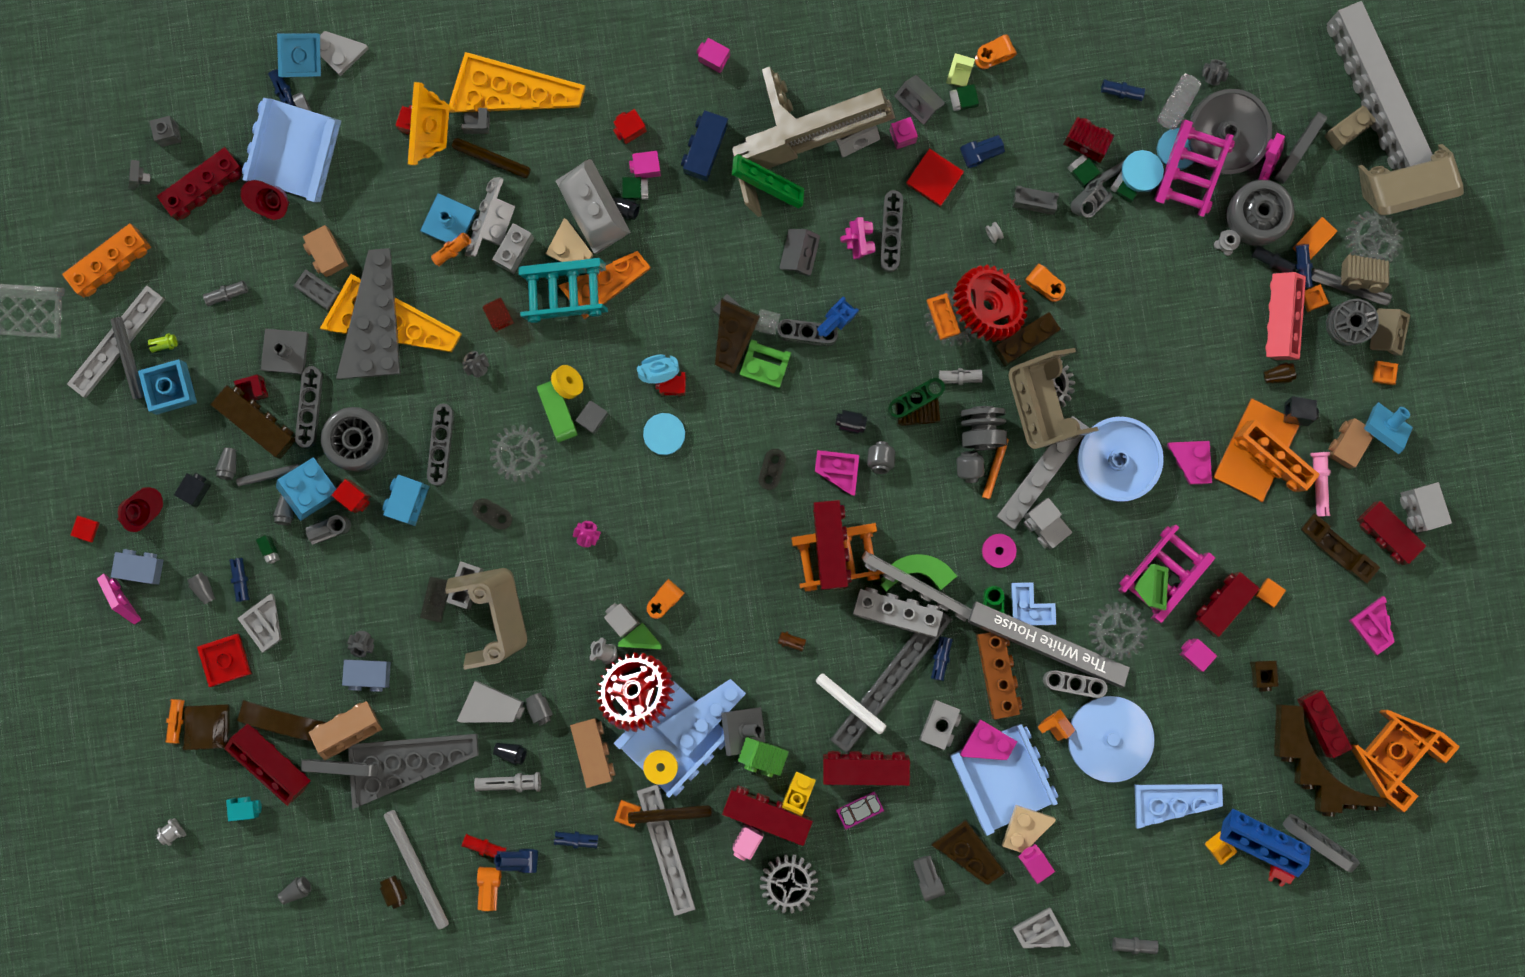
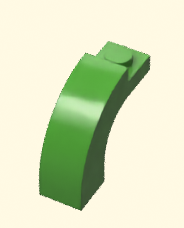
(929, 566)

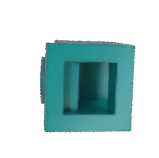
(243, 809)

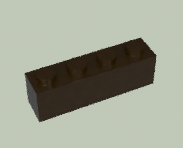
(253, 421)

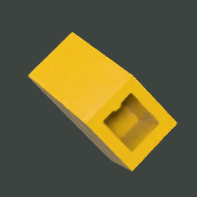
(798, 793)

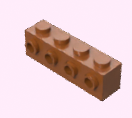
(998, 675)

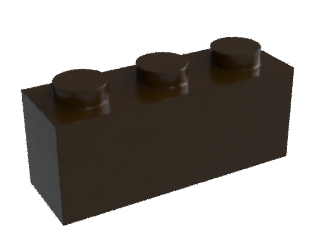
(1027, 339)

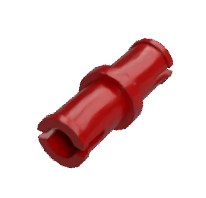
(481, 846)

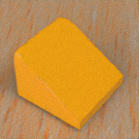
(1219, 849)

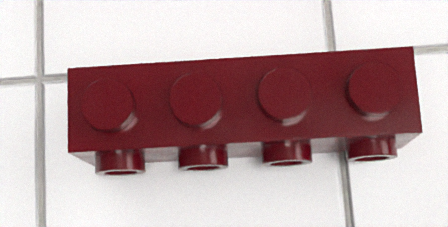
(201, 184)
(267, 764)
(866, 769)

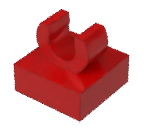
(1284, 876)

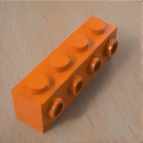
(106, 261)
(1277, 456)

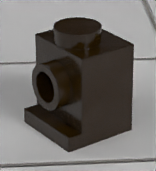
(1270, 670)

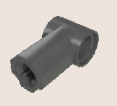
(326, 529)
(929, 881)

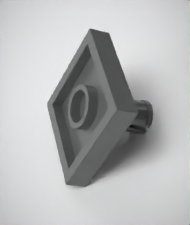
(284, 351)
(739, 725)

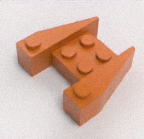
(1397, 752)

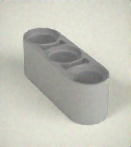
(1084, 688)

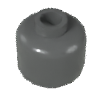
(881, 458)
(970, 466)

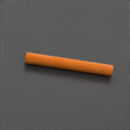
(994, 472)

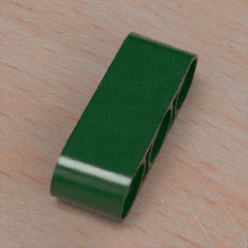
(925, 394)

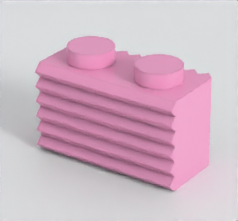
(747, 842)

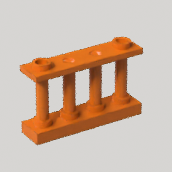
(803, 543)

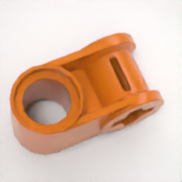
(998, 51)
(1044, 281)
(667, 596)

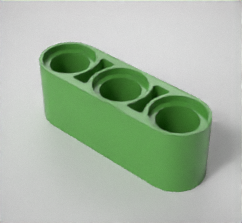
(557, 412)

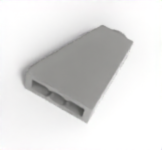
(490, 705)

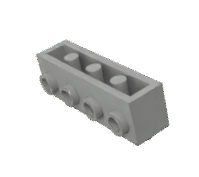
(898, 613)

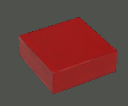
(85, 528)

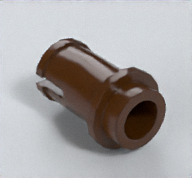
(791, 641)

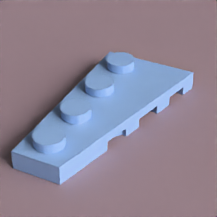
(697, 720)
(1171, 801)

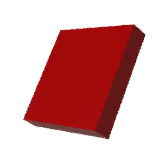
(934, 177)
(224, 660)

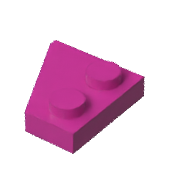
(1273, 152)
(1193, 460)
(838, 469)
(117, 599)
(1374, 626)
(988, 743)

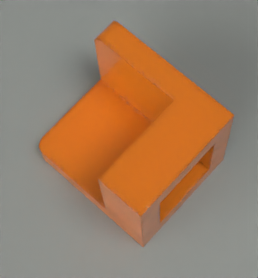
(1058, 725)

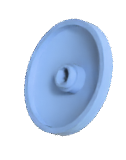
(1120, 459)
(1111, 739)

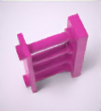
(1179, 152)
(1187, 577)

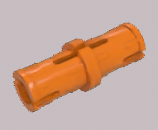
(451, 249)
(174, 721)

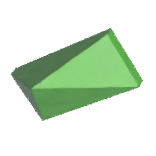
(1154, 586)
(640, 638)

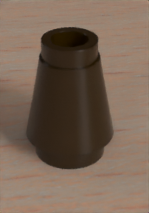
(1280, 374)

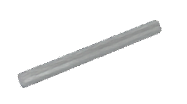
(416, 869)

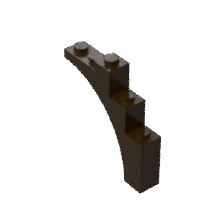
(1292, 743)

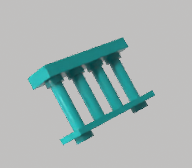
(552, 272)

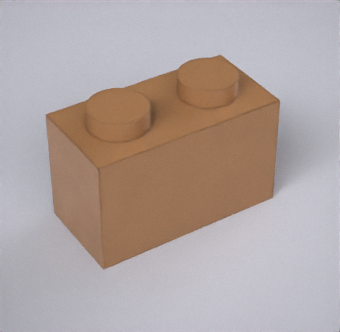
(325, 251)
(1350, 444)

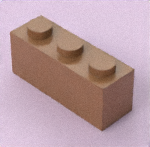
(345, 730)
(592, 752)

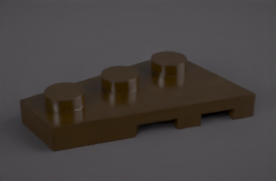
(734, 333)
(968, 850)

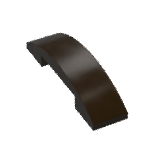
(1339, 550)
(277, 721)

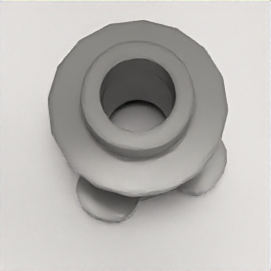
(1223, 245)
(603, 651)
(170, 832)

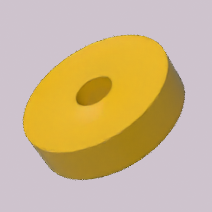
(567, 382)
(651, 771)

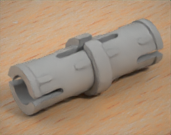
(961, 376)

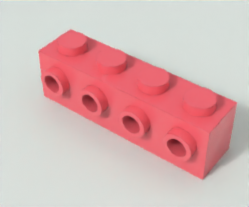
(1285, 316)

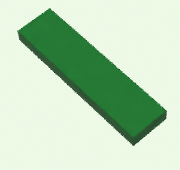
(767, 181)

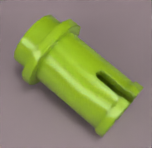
(168, 341)

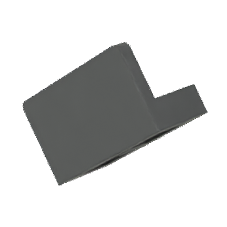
(919, 99)
(800, 251)

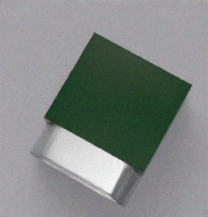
(964, 97)
(1083, 170)
(635, 188)
(1122, 190)
(268, 549)

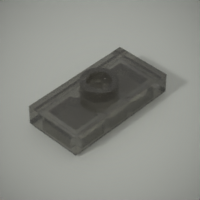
(435, 600)

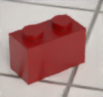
(352, 496)

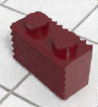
(1089, 139)

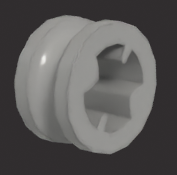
(994, 232)

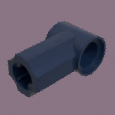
(976, 152)
(522, 861)

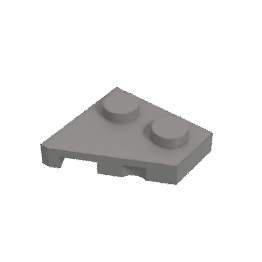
(340, 51)
(263, 623)
(1041, 931)

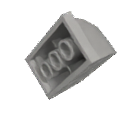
(592, 206)

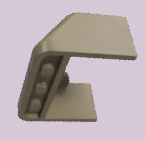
(1412, 186)
(1039, 403)
(500, 591)

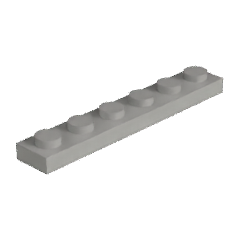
(107, 351)
(1037, 480)
(910, 583)
(667, 853)

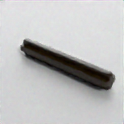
(491, 158)
(669, 814)

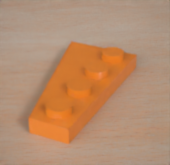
(612, 281)

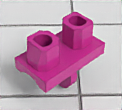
(856, 238)

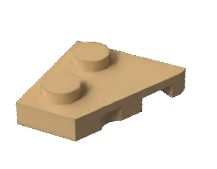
(568, 245)
(1025, 828)

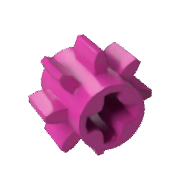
(586, 534)

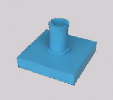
(298, 54)
(447, 219)
(1389, 426)

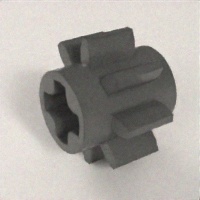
(1215, 72)
(475, 364)
(360, 644)

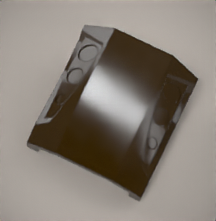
(206, 726)

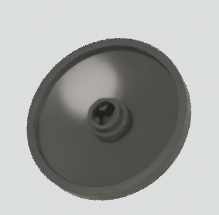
(1235, 114)

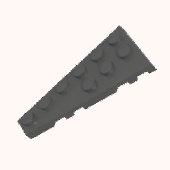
(372, 335)
(406, 763)

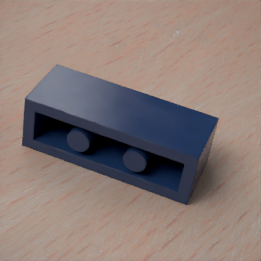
(704, 145)

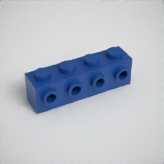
(1265, 843)

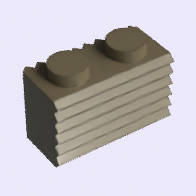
(1350, 128)
(1365, 273)

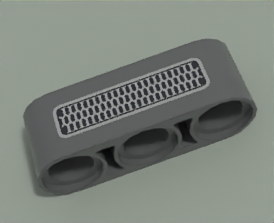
(796, 335)

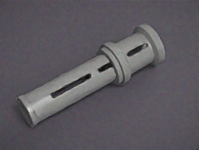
(533, 782)

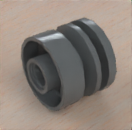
(1364, 319)
(984, 429)

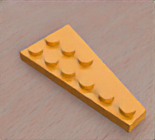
(509, 87)
(412, 325)

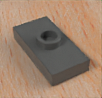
(316, 289)

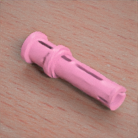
(1320, 464)

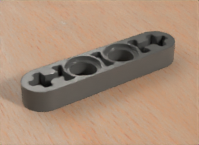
(1300, 147)
(891, 231)
(313, 407)
(444, 445)
(339, 767)
(1321, 843)

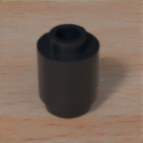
(851, 422)

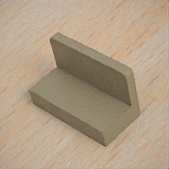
(1390, 331)

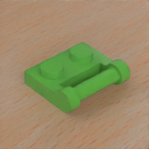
(762, 370)

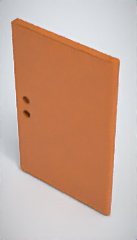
(1239, 467)

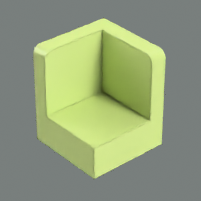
(960, 70)

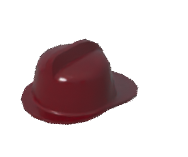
(265, 199)
(140, 509)

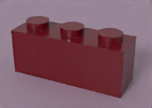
(1391, 533)
(1226, 603)
(1324, 724)

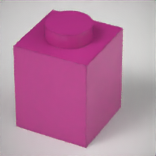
(713, 55)
(903, 133)
(645, 164)
(1197, 654)
(1036, 863)

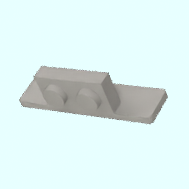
(492, 220)

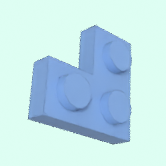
(1024, 608)

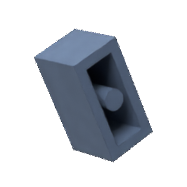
(137, 568)
(366, 674)

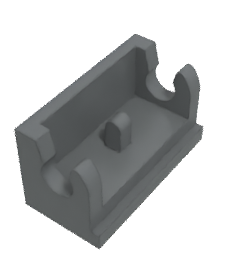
(1035, 200)

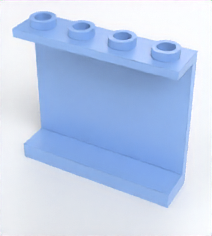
(291, 148)
(642, 743)
(999, 785)

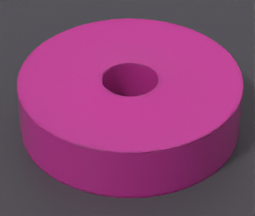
(1008, 547)

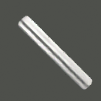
(850, 703)

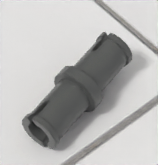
(225, 293)
(1135, 945)

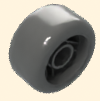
(1249, 223)
(340, 431)

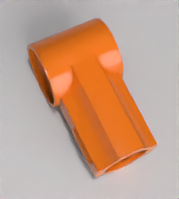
(488, 881)

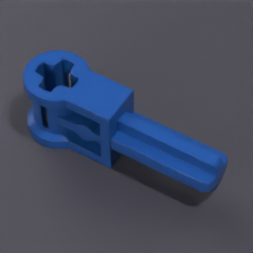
(838, 317)

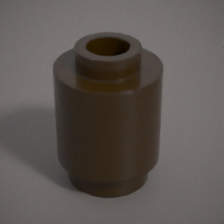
(393, 892)

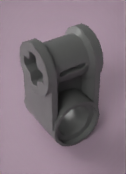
(1094, 197)

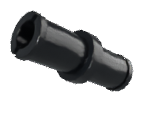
(1273, 260)

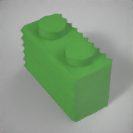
(762, 756)

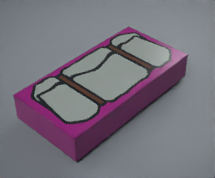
(860, 810)

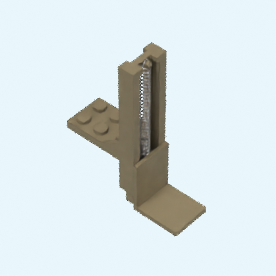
(807, 132)

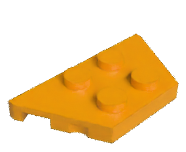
(428, 124)

